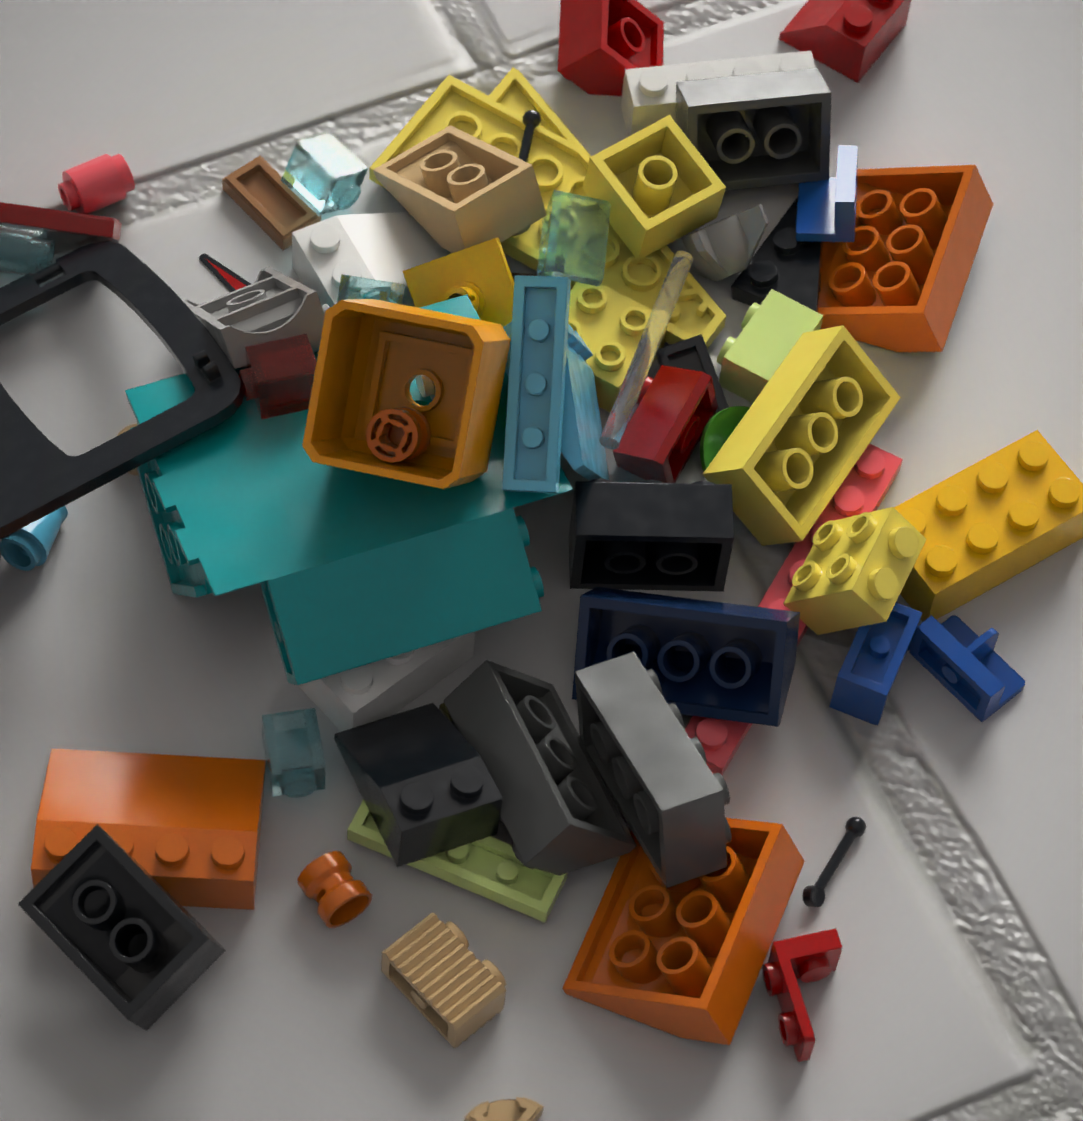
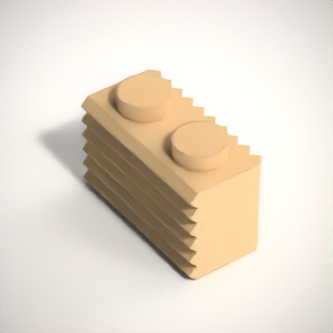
(445, 978)

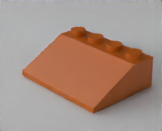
(907, 258)
(177, 815)
(692, 949)

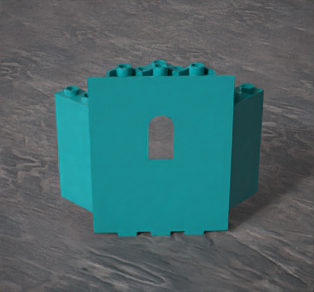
(341, 555)

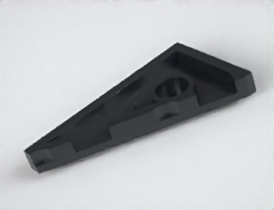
(782, 265)

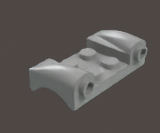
(262, 313)

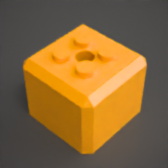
(367, 366)

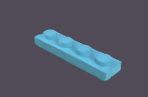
(536, 384)

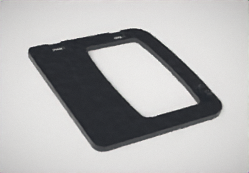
(38, 474)

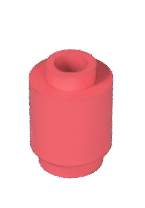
(96, 184)

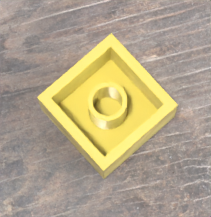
(654, 187)

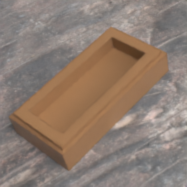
(269, 201)

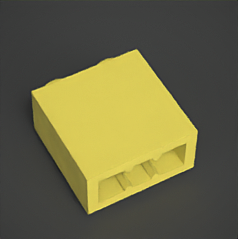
(611, 329)
(855, 571)

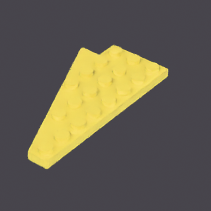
(558, 165)

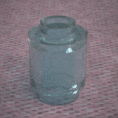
(24, 249)

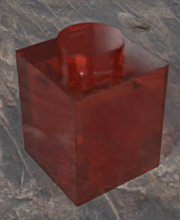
(279, 375)

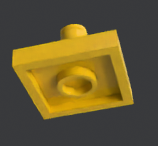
(474, 271)

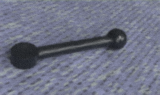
(531, 120)
(814, 894)

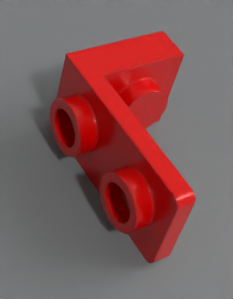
(802, 958)

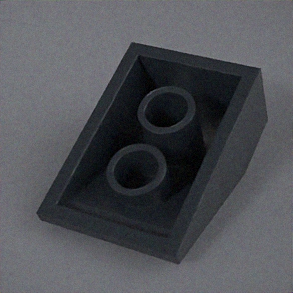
(421, 783)
(121, 928)

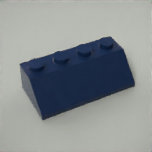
(706, 653)

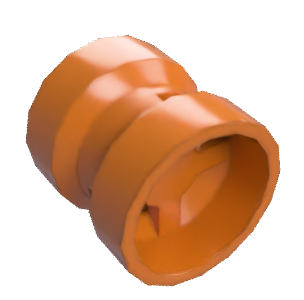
(409, 432)
(333, 887)

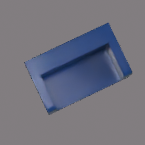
(874, 665)

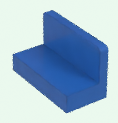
(829, 206)

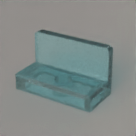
(574, 238)

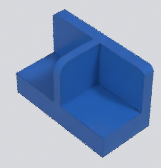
(966, 664)

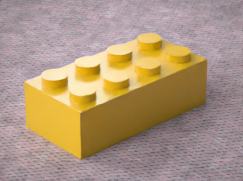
(991, 524)

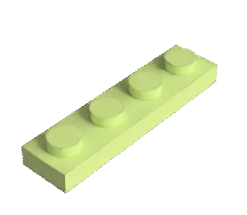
(482, 867)

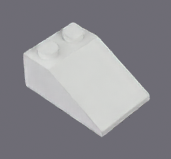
(361, 246)

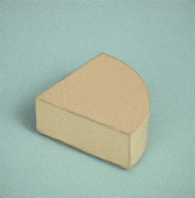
(506, 1110)

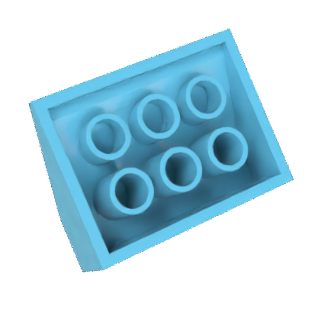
(581, 411)

